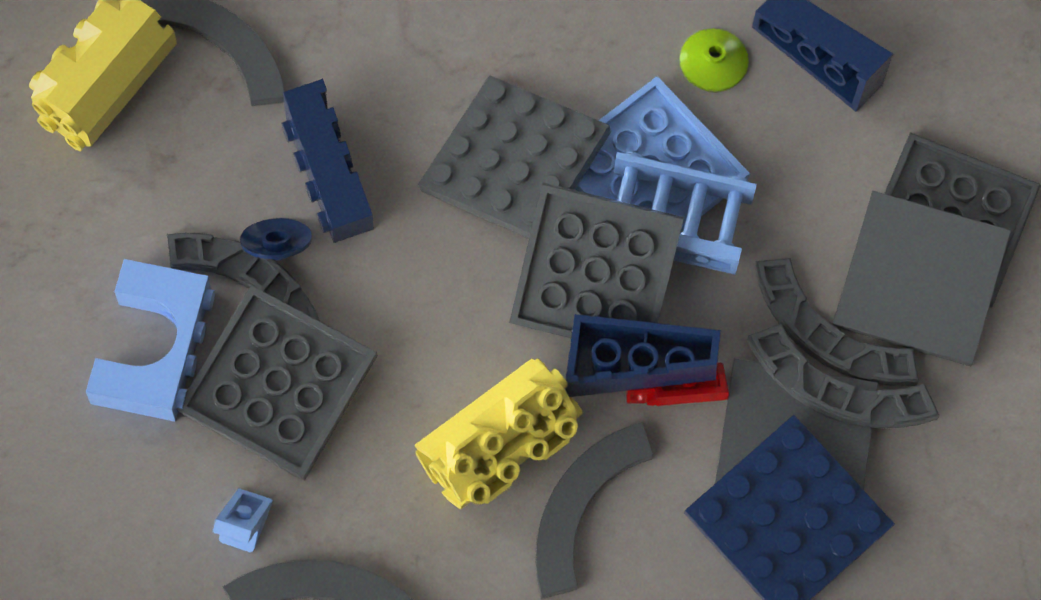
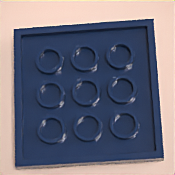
(789, 516)

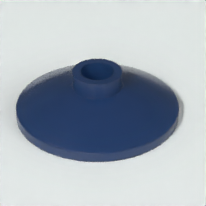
(276, 238)

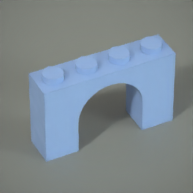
(157, 387)

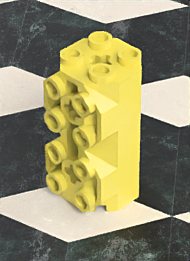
(102, 72)
(484, 444)

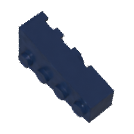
(825, 48)
(326, 162)
(634, 355)

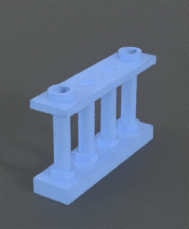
(715, 255)

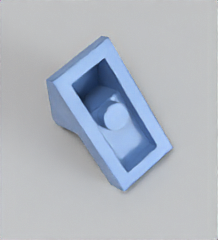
(243, 520)

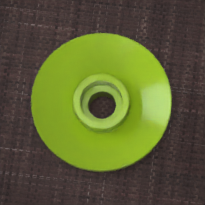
(710, 72)

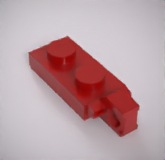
(683, 393)

